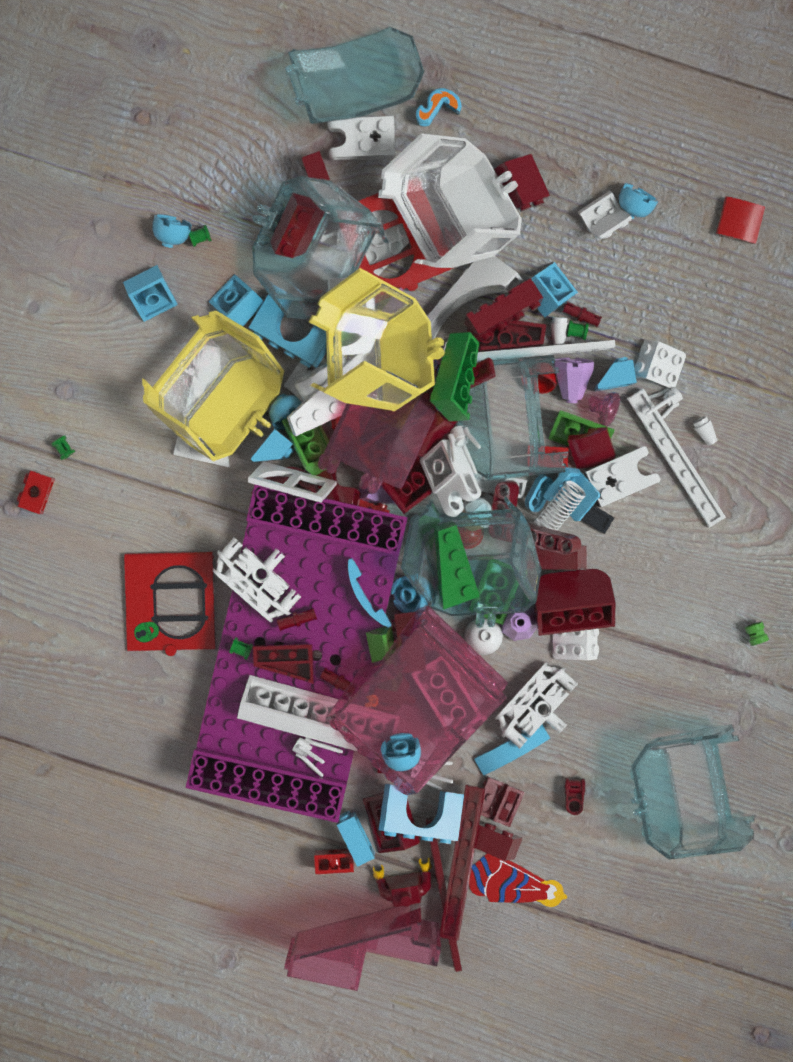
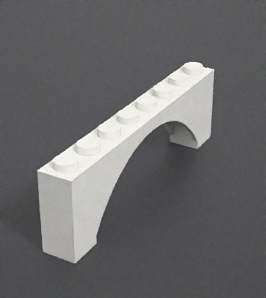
(478, 280)

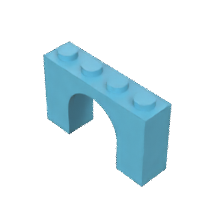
(267, 325)
(444, 826)

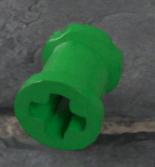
(200, 235)
(577, 330)
(63, 448)
(241, 648)

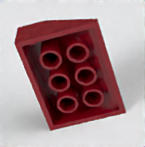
(414, 489)

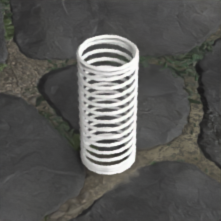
(538, 521)

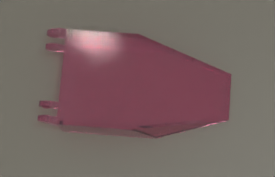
(381, 440)

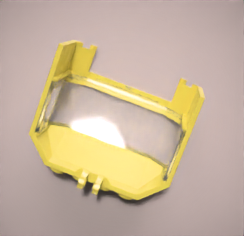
(375, 343)
(216, 387)

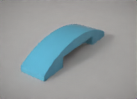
(379, 615)
(509, 751)

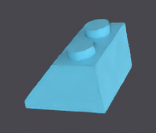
(554, 288)
(150, 293)
(236, 301)
(617, 375)
(274, 449)

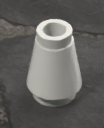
(559, 330)
(705, 429)

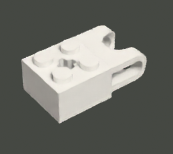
(358, 138)
(625, 474)
(448, 479)

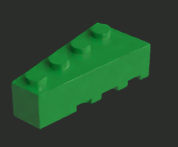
(456, 376)
(454, 571)

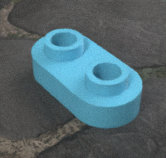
(534, 500)

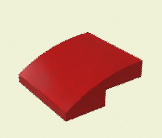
(740, 220)

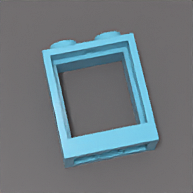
(355, 838)

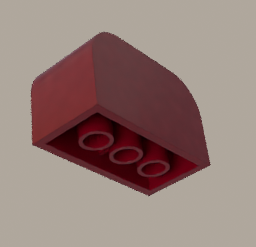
(574, 602)

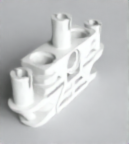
(247, 588)
(527, 695)

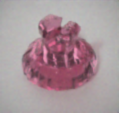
(605, 408)

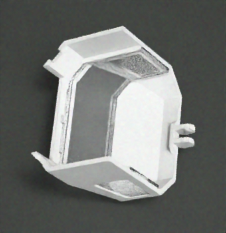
(451, 200)

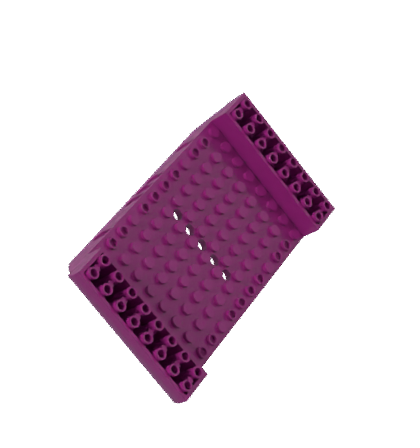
(317, 540)

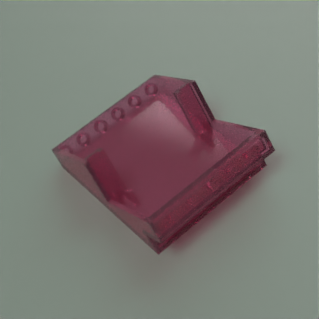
(422, 687)
(337, 950)

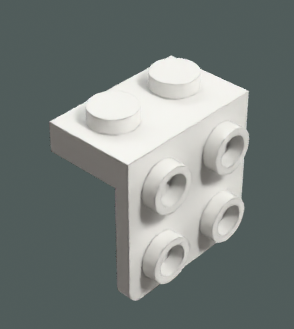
(604, 216)
(659, 363)
(576, 645)

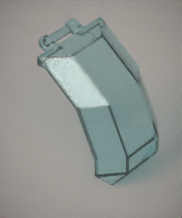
(356, 76)

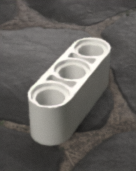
(316, 376)

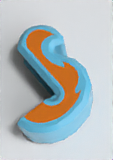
(435, 101)

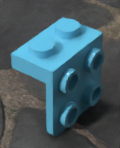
(577, 477)

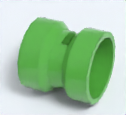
(756, 633)

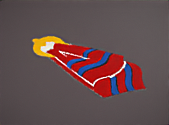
(512, 883)

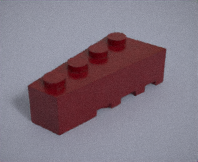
(503, 310)
(516, 335)

